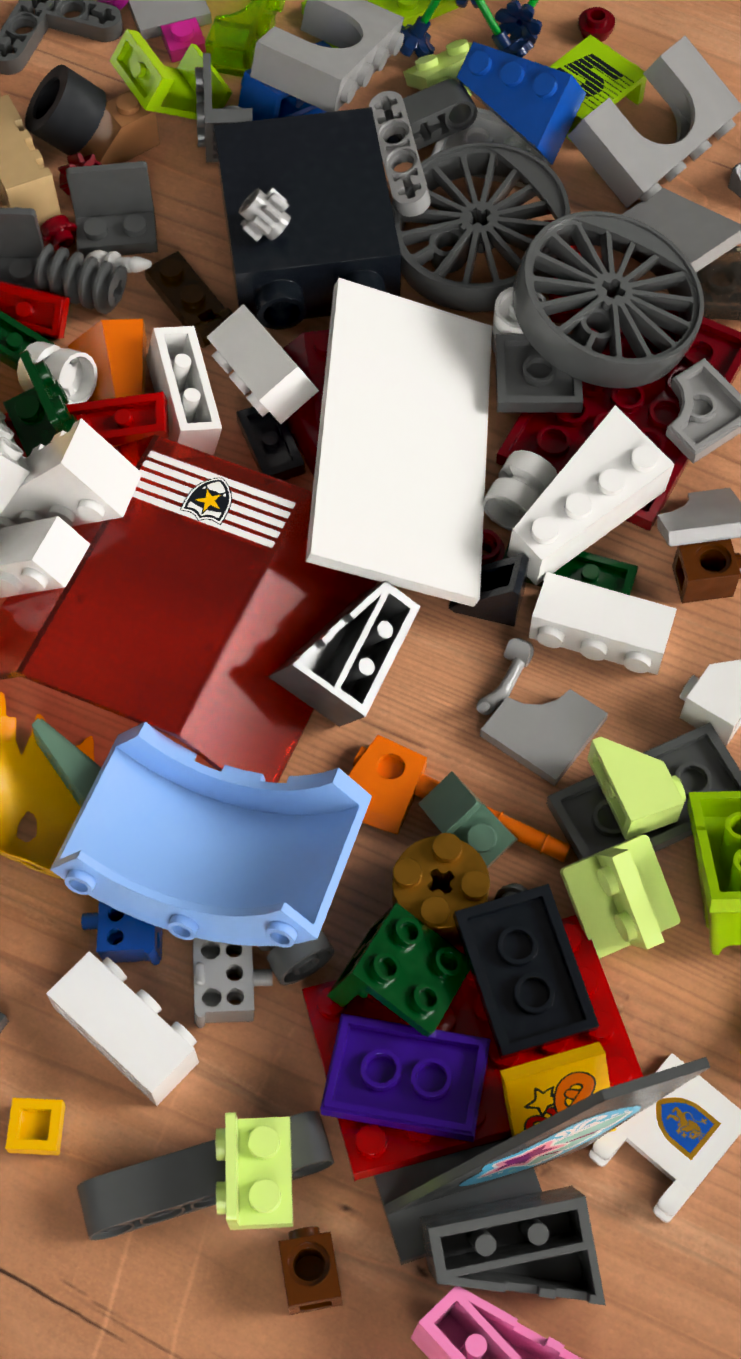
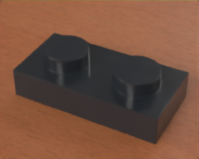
(270, 445)

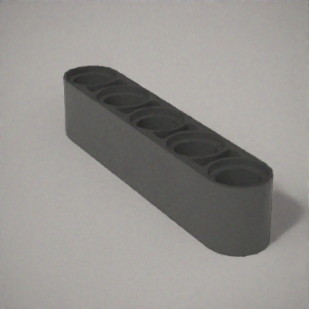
(183, 1182)

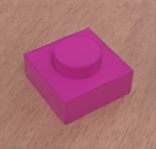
(180, 35)

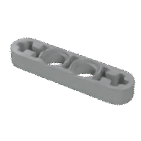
(398, 153)

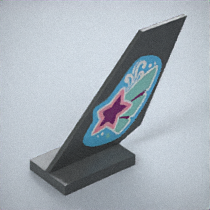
(507, 1166)

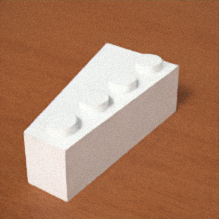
(73, 479)
(594, 493)

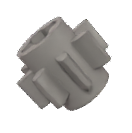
(264, 214)

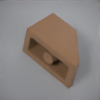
(123, 131)

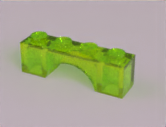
(235, 35)

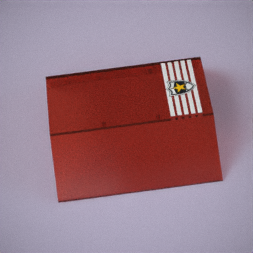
(187, 609)

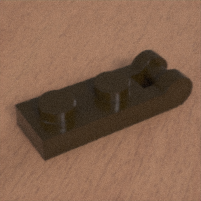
(187, 295)

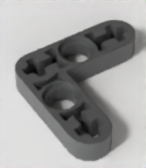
(96, 22)

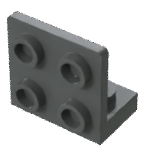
(209, 116)
(113, 208)
(19, 245)

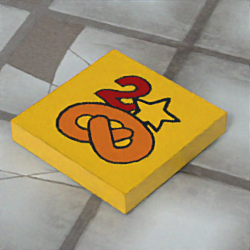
(552, 1084)

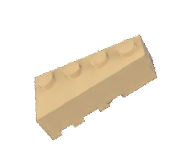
(22, 172)

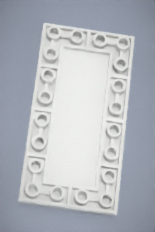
(402, 445)

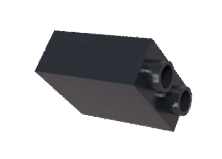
(337, 208)

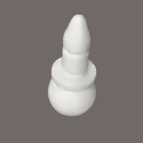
(133, 264)

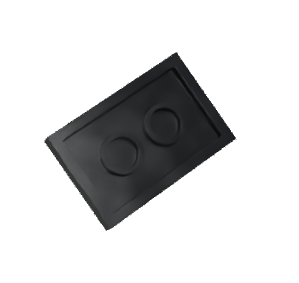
(525, 971)

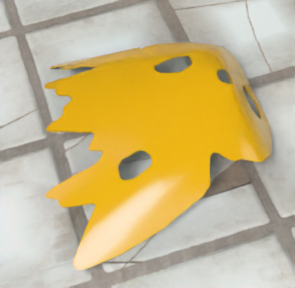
(33, 786)

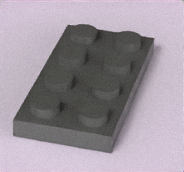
(694, 757)

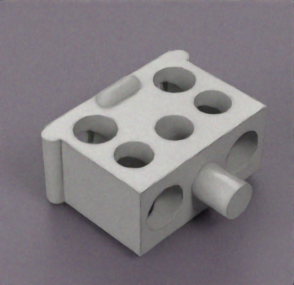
(214, 990)

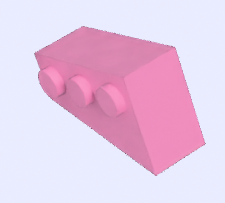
(475, 1329)

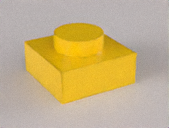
(35, 1126)

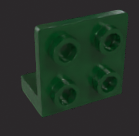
(40, 410)
(404, 970)

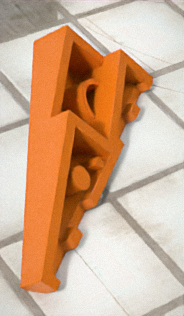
(119, 355)

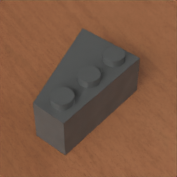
(350, 655)
(517, 1245)

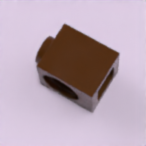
(699, 584)
(315, 1294)

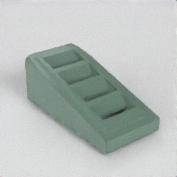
(68, 761)

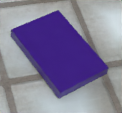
(406, 1080)

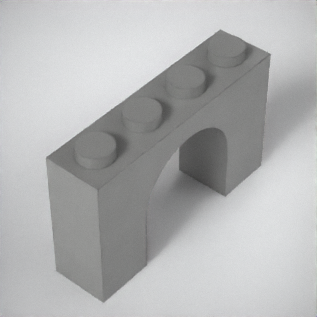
(328, 75)
(635, 164)

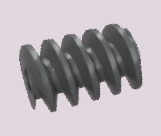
(80, 280)

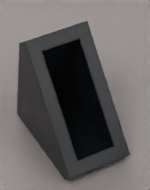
(500, 591)

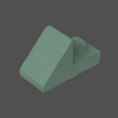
(462, 813)

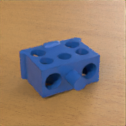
(138, 939)

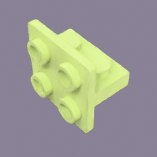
(621, 896)

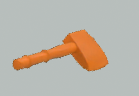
(397, 774)

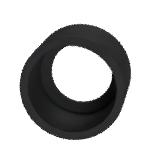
(65, 110)

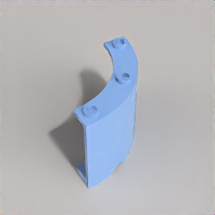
(210, 846)

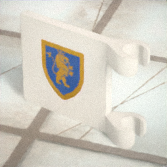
(679, 1136)

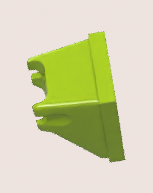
(717, 842)

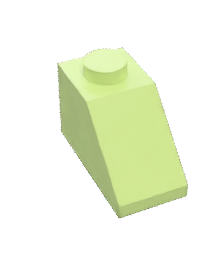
(636, 787)

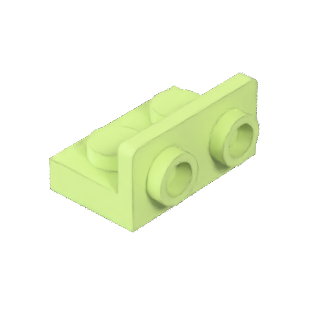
(257, 1172)

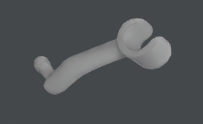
(520, 654)

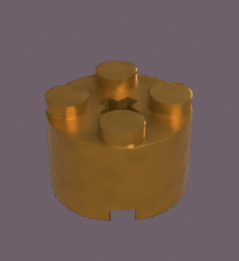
(441, 864)

